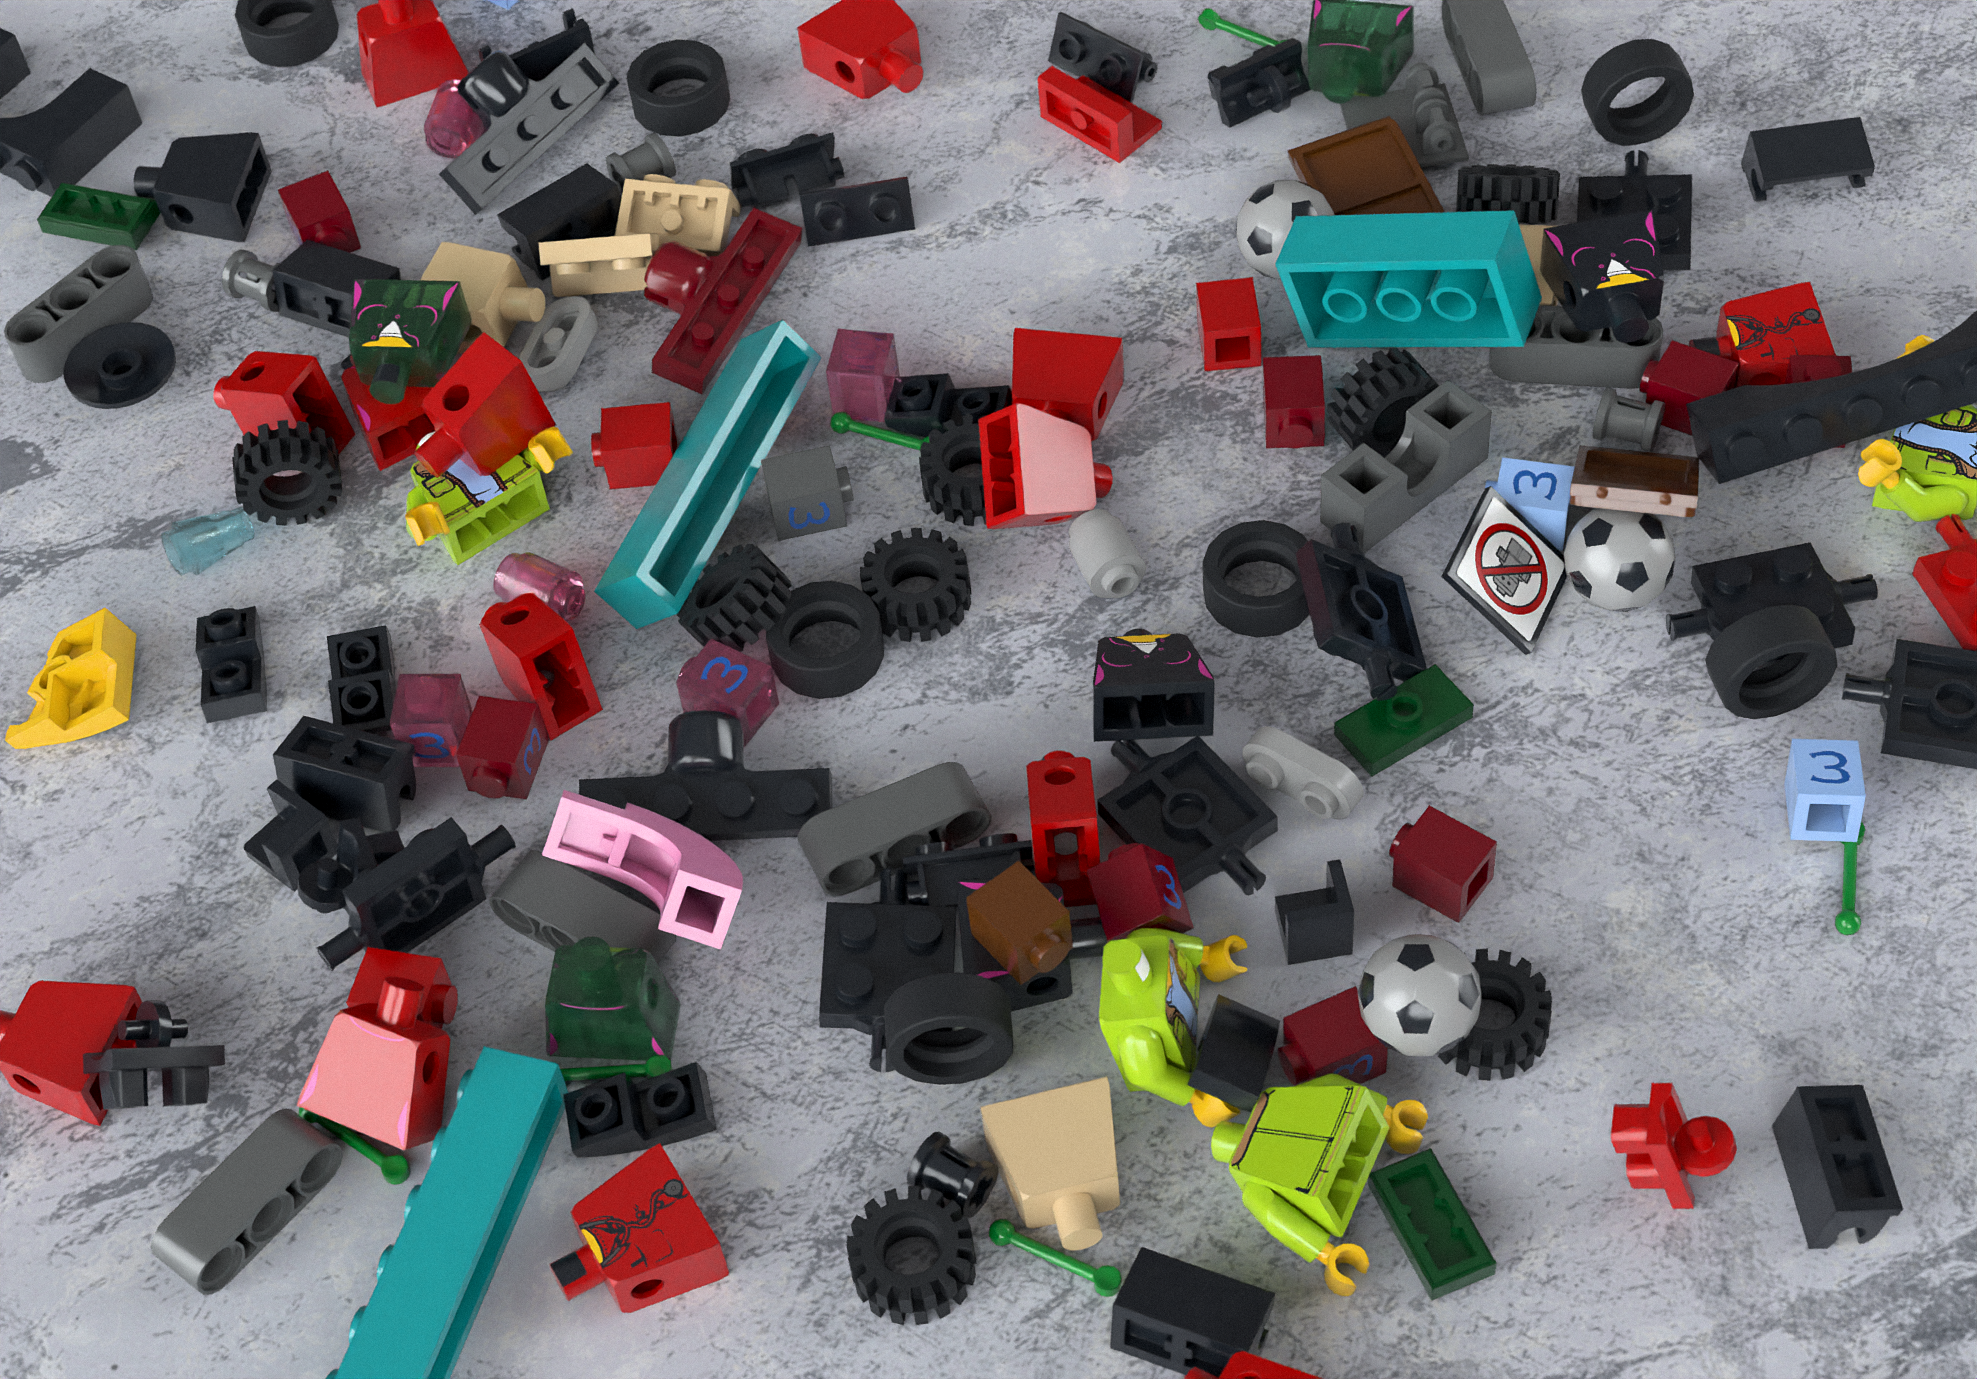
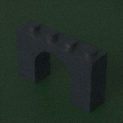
(67, 134)

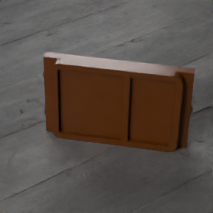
(1366, 171)
(1635, 481)

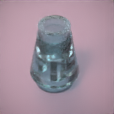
(206, 539)

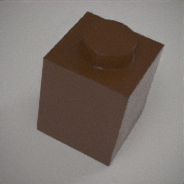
(1020, 923)

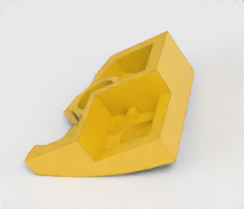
(81, 685)

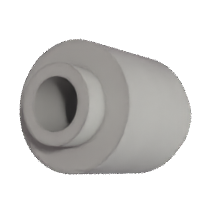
(1105, 554)

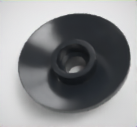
(119, 365)

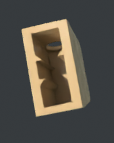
(491, 287)
(1057, 1158)

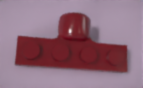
(715, 295)

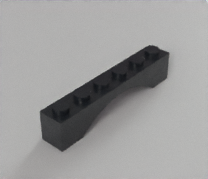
(1780, 423)

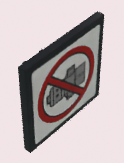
(1507, 570)

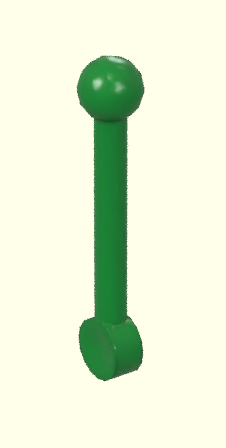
(1211, 20)
(842, 423)
(1847, 920)
(654, 1066)
(393, 1167)
(1106, 1278)

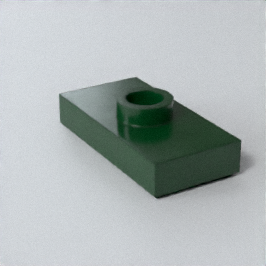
(98, 216)
(1397, 727)
(1431, 1224)

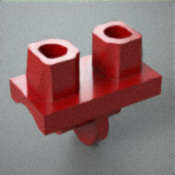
(1667, 1146)

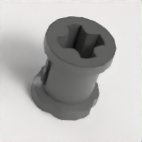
(646, 159)
(256, 270)
(1628, 419)

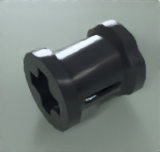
(952, 1173)

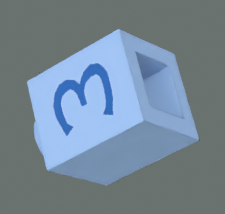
(1538, 493)
(1824, 790)

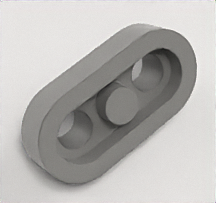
(559, 343)
(1302, 772)

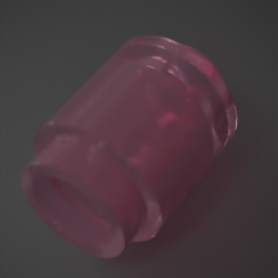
(450, 122)
(551, 582)

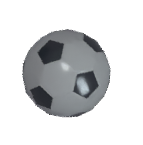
(1269, 217)
(1619, 558)
(1419, 995)

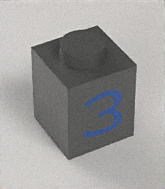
(806, 492)

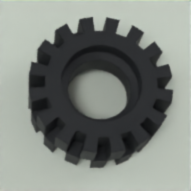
(1522, 189)
(1376, 400)
(284, 451)
(940, 459)
(916, 558)
(735, 598)
(1521, 1039)
(903, 1220)

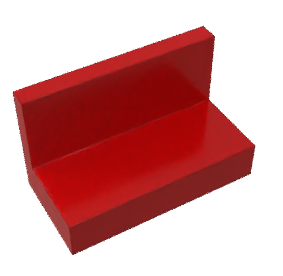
(1094, 114)

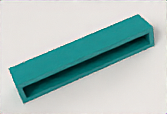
(708, 476)
(457, 1221)

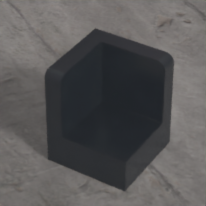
(291, 838)
(1317, 921)

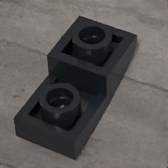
(927, 401)
(231, 664)
(362, 679)
(1234, 1053)
(633, 1117)

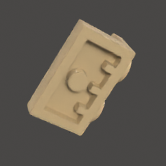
(678, 212)
(598, 263)

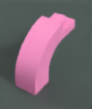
(665, 861)

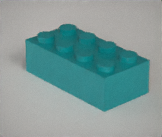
(1410, 280)

